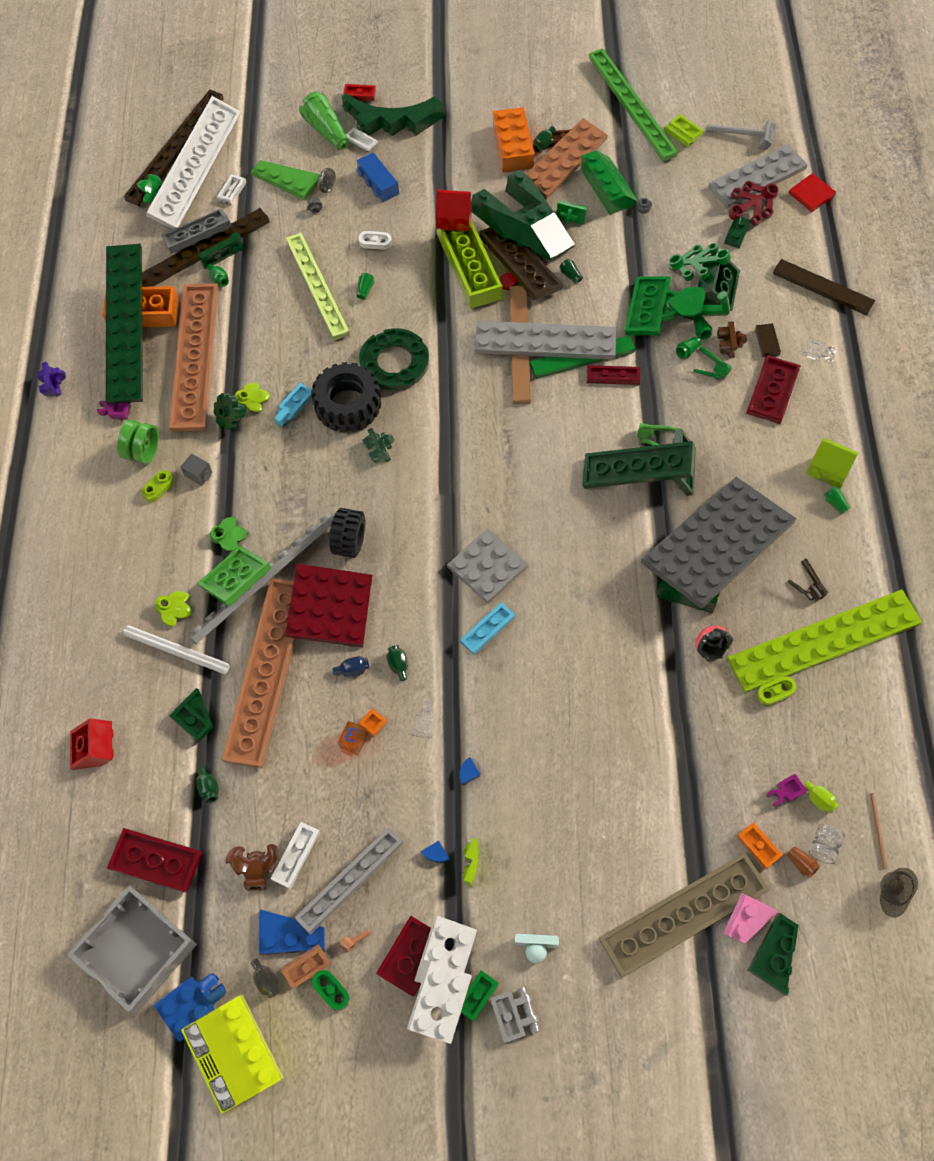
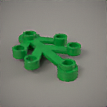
(678, 262)

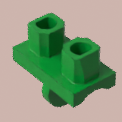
(571, 212)

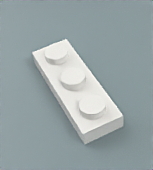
(295, 855)

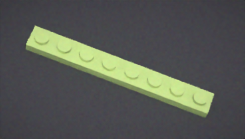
(317, 286)

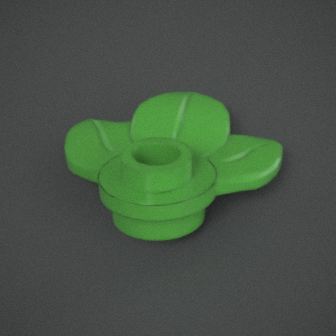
(231, 534)

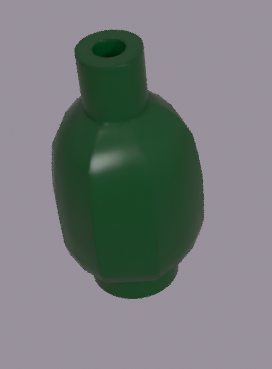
(543, 139)
(397, 661)
(207, 786)

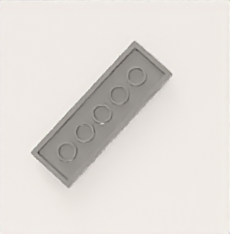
(767, 169)

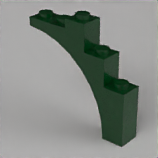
(392, 120)

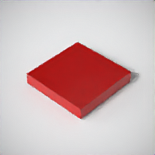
(812, 192)

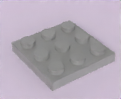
(487, 566)

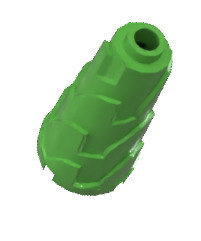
(322, 117)

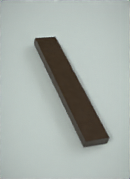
(824, 287)

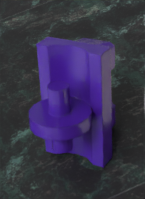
(51, 378)

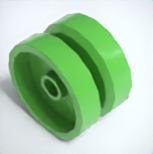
(138, 441)

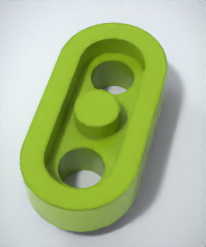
(159, 486)
(775, 691)

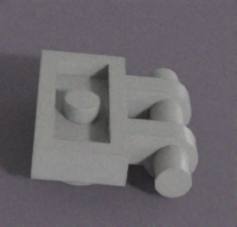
(508, 1018)

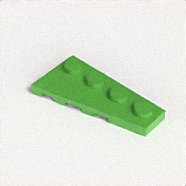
(292, 180)

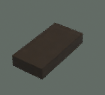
(767, 340)

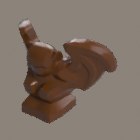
(254, 866)

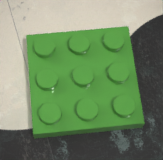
(234, 575)

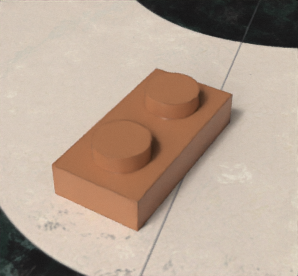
(305, 966)

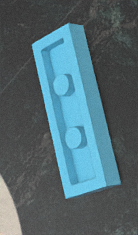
(487, 628)

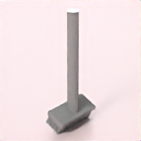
(766, 133)

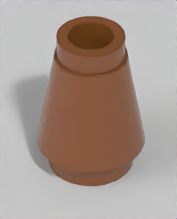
(804, 863)

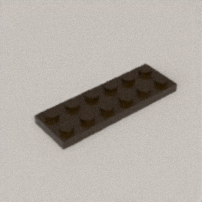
(522, 264)

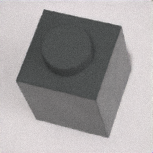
(196, 469)

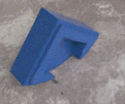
(468, 772)
(435, 853)

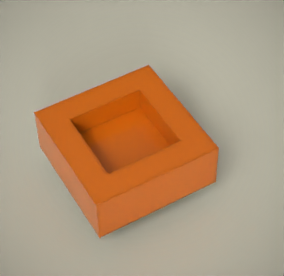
(373, 722)

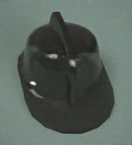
(897, 891)

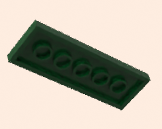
(639, 465)

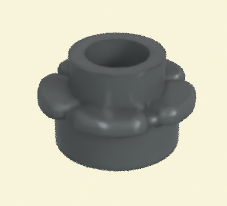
(314, 205)
(643, 205)

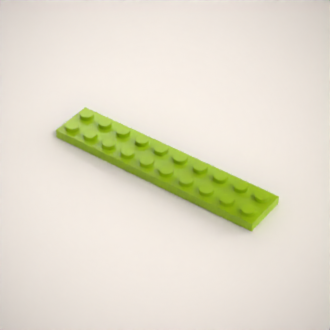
(823, 640)

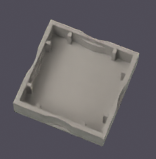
(132, 950)

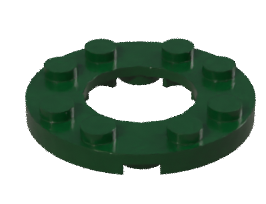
(395, 338)

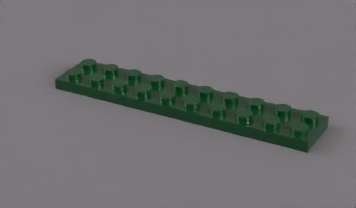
(124, 324)

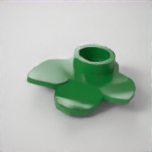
(150, 187)

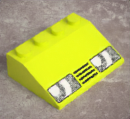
(232, 1054)

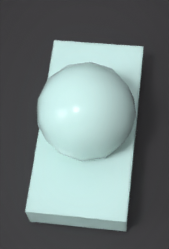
(536, 945)

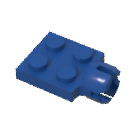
(189, 1003)

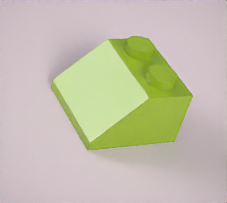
(832, 463)

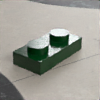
(737, 232)

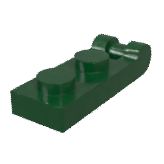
(221, 250)

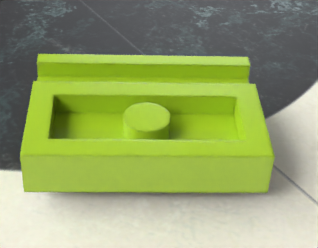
(683, 130)

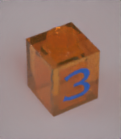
(352, 738)

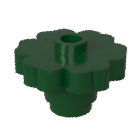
(228, 411)

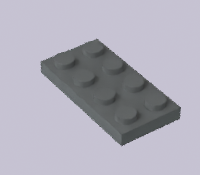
(196, 230)

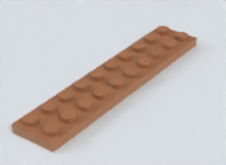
(194, 358)
(262, 681)

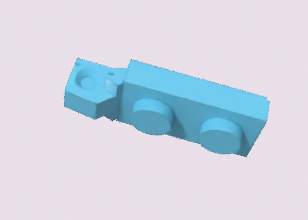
(293, 404)

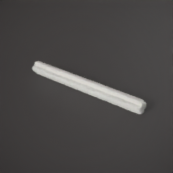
(176, 649)

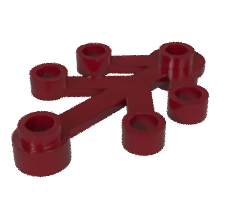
(767, 192)

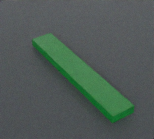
(552, 365)

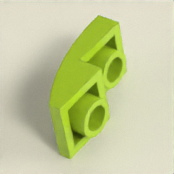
(471, 856)

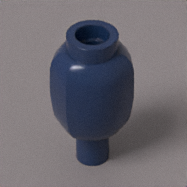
(352, 666)

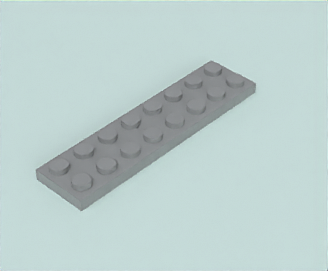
(545, 340)

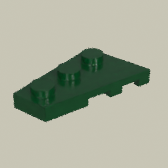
(775, 954)

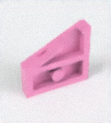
(748, 918)

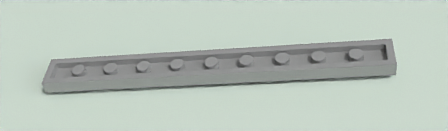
(284, 558)

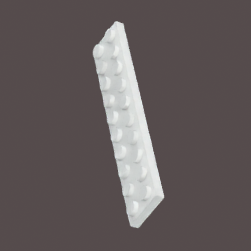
(193, 164)

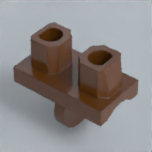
(732, 339)

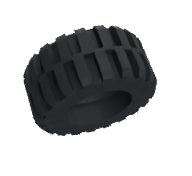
(340, 379)

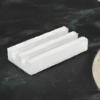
(234, 189)

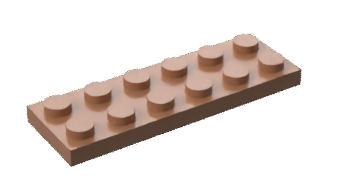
(566, 157)

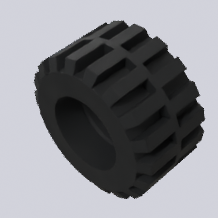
(347, 532)

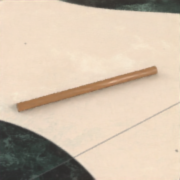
(878, 830)

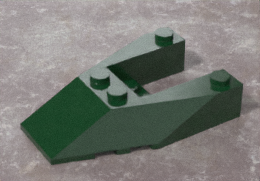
(532, 225)

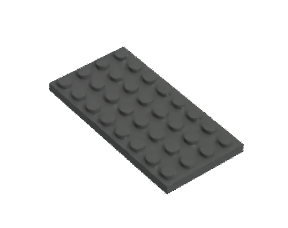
(718, 542)

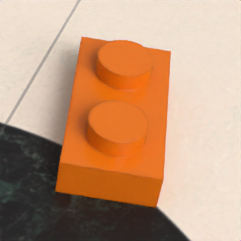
(759, 845)

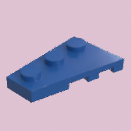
(285, 935)

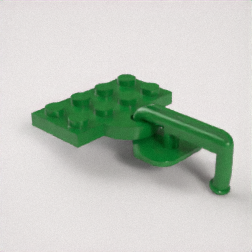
(655, 303)

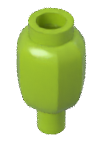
(821, 797)

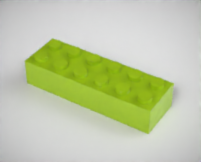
(471, 266)

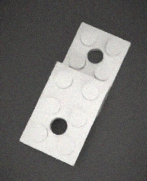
(442, 979)

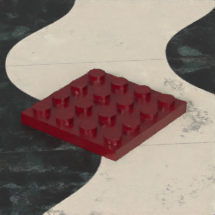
(329, 605)

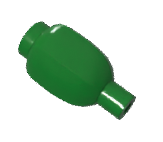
(218, 275)

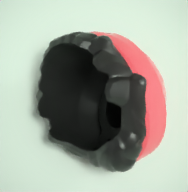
(713, 642)

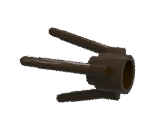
(817, 589)

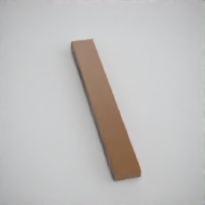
(520, 363)

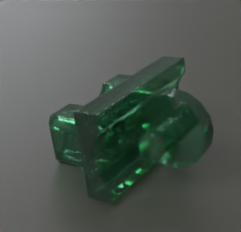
(380, 443)

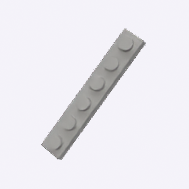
(349, 881)

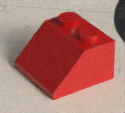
(453, 210)
(91, 744)

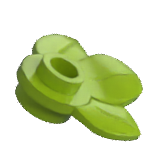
(252, 397)
(175, 609)

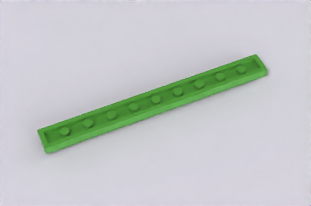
(633, 105)

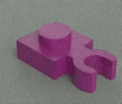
(115, 411)
(789, 788)

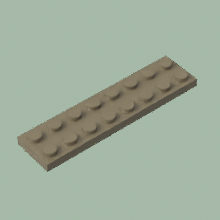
(682, 915)

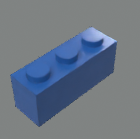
(377, 177)

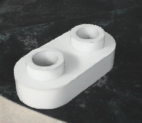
(375, 240)

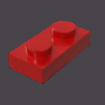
(361, 92)

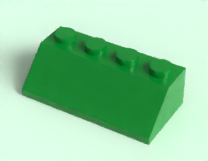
(607, 182)

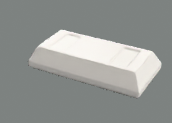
(361, 139)

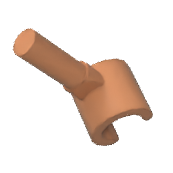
(348, 944)

